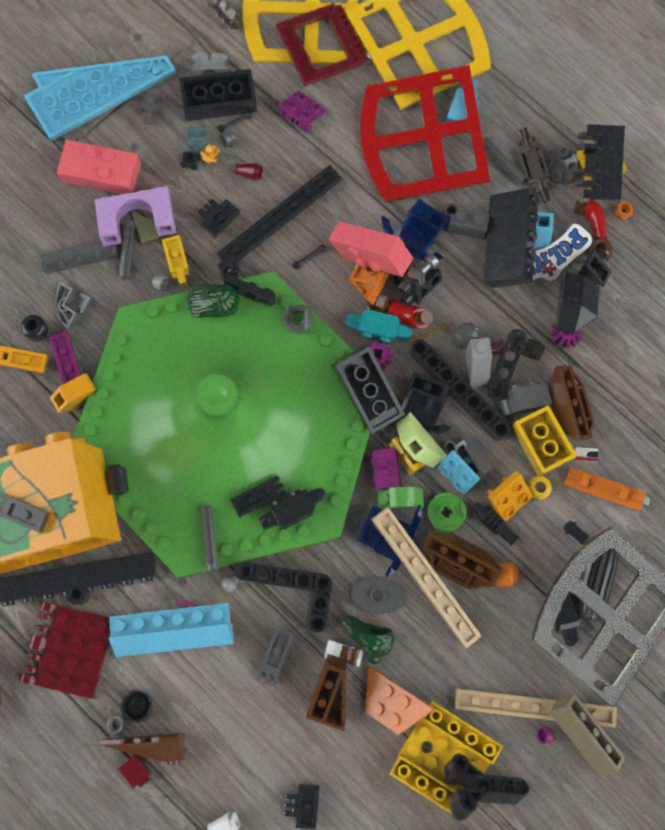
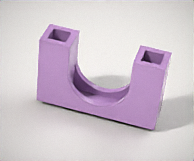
(112, 209)

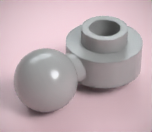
(229, 583)

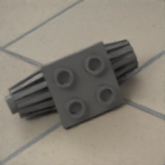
(599, 579)

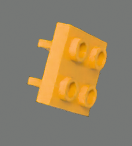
(509, 496)

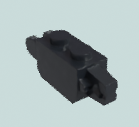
(292, 510)

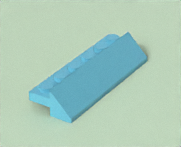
(171, 630)

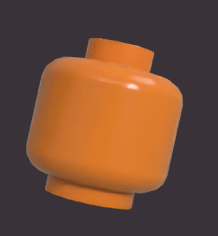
(508, 576)

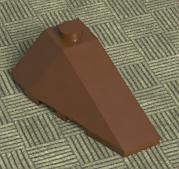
(157, 747)

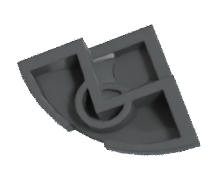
(72, 304)

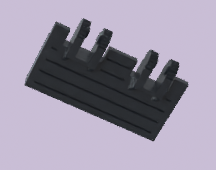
(604, 163)

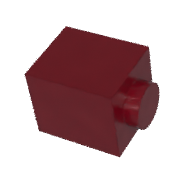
(135, 771)

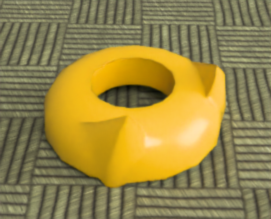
(536, 495)

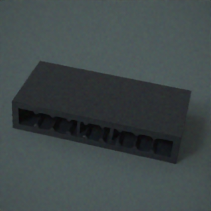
(511, 238)

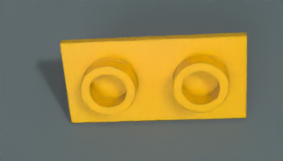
(405, 458)

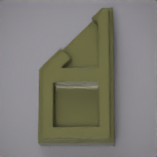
(145, 228)

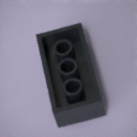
(218, 94)

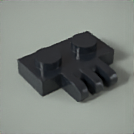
(218, 216)
(303, 806)

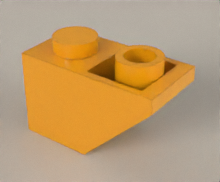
(72, 394)

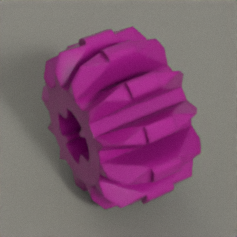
(567, 340)
(384, 352)

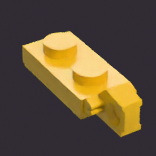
(176, 259)

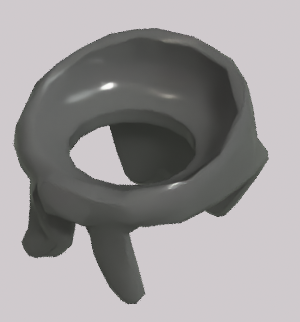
(307, 321)

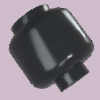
(34, 328)

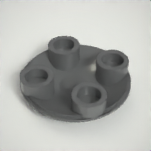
(561, 165)

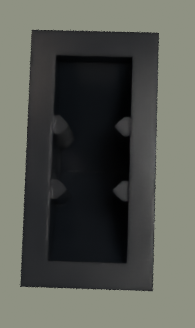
(595, 269)

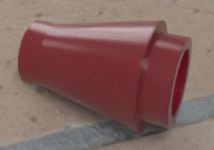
(249, 170)

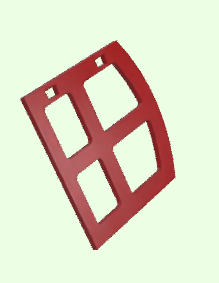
(431, 133)

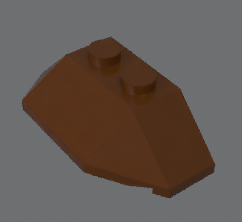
(571, 403)
(460, 560)

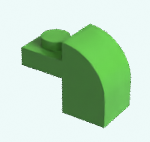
(401, 498)

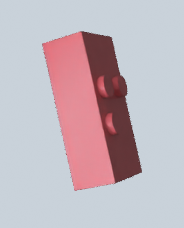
(98, 167)
(371, 248)

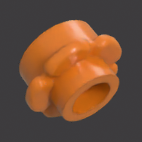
(624, 206)

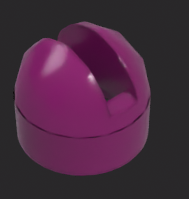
(549, 735)

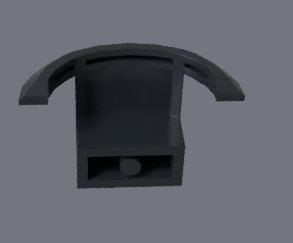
(426, 401)

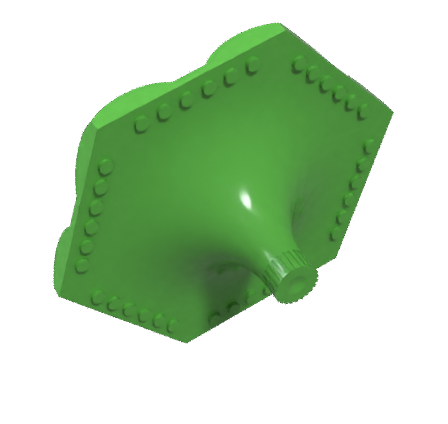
(217, 411)

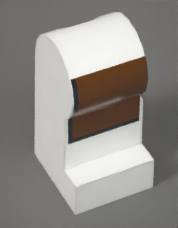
(345, 652)

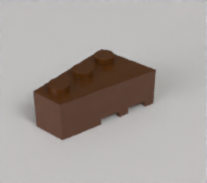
(329, 695)

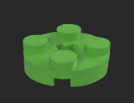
(452, 503)

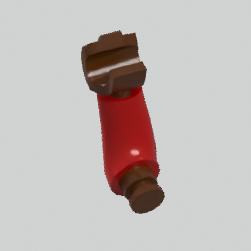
(595, 215)
(411, 315)

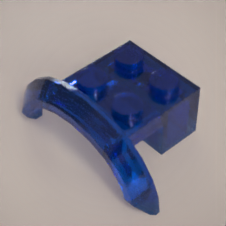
(420, 229)
(373, 540)

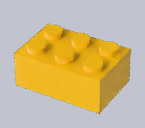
(543, 441)

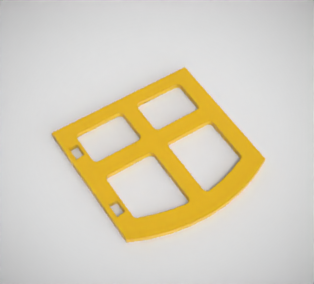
(414, 41)
(260, 54)

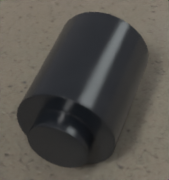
(117, 480)

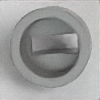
(160, 282)
(119, 723)

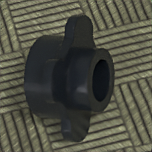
(189, 155)

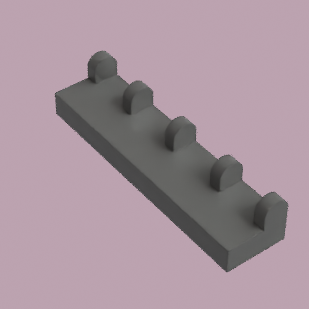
(77, 256)

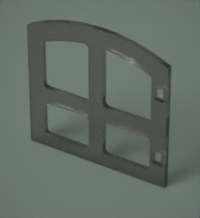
(613, 618)

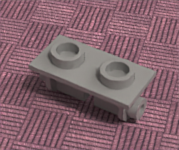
(216, 62)

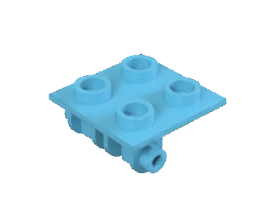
(458, 472)

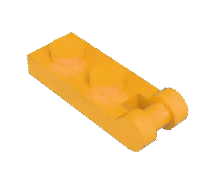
(23, 360)

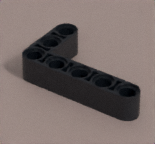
(292, 582)

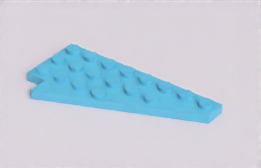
(82, 93)

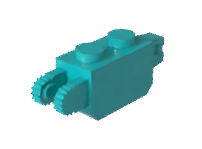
(378, 326)

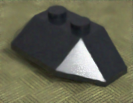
(576, 302)

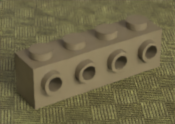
(587, 735)

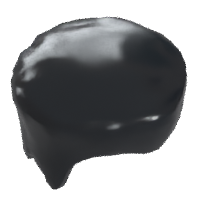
(136, 706)

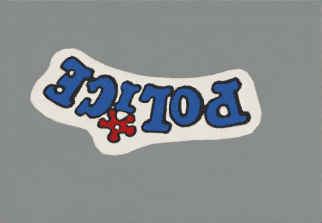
(553, 258)

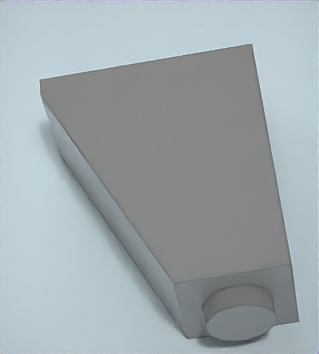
(478, 362)

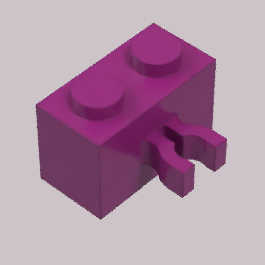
(386, 469)

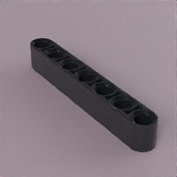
(462, 399)

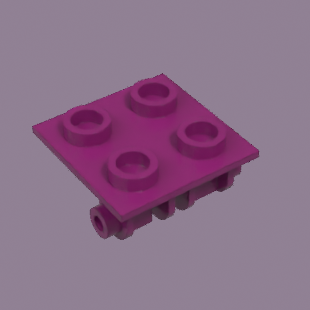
(301, 110)

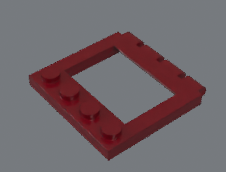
(344, 33)

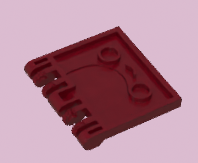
(71, 651)

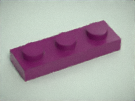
(65, 356)

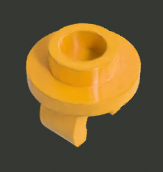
(210, 153)

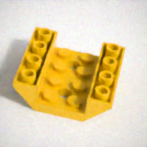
(448, 737)

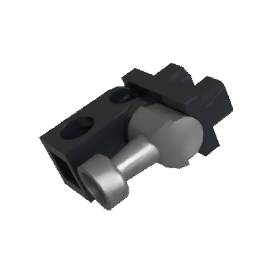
(420, 281)

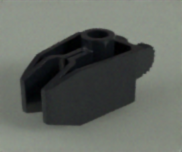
(568, 622)

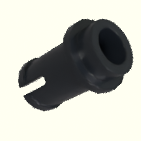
(576, 532)

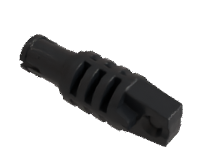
(494, 523)

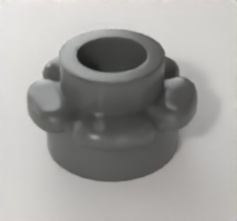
(227, 138)

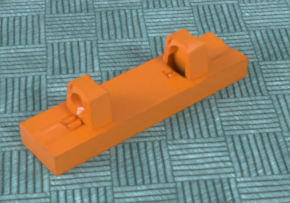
(605, 489)

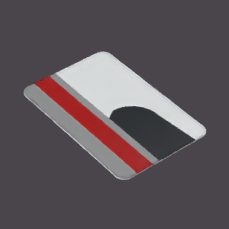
(586, 455)

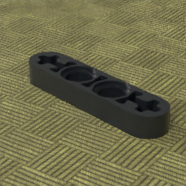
(509, 365)

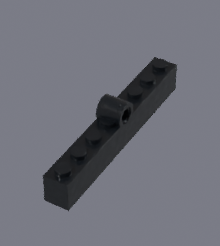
(77, 577)

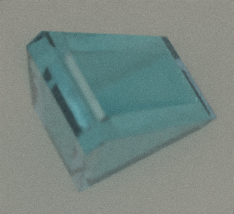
(197, 138)

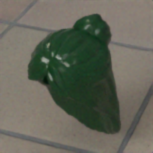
(212, 300)
(371, 638)

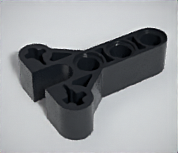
(479, 787)

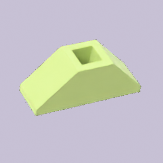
(419, 442)

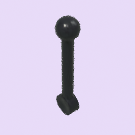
(248, 115)
(296, 265)

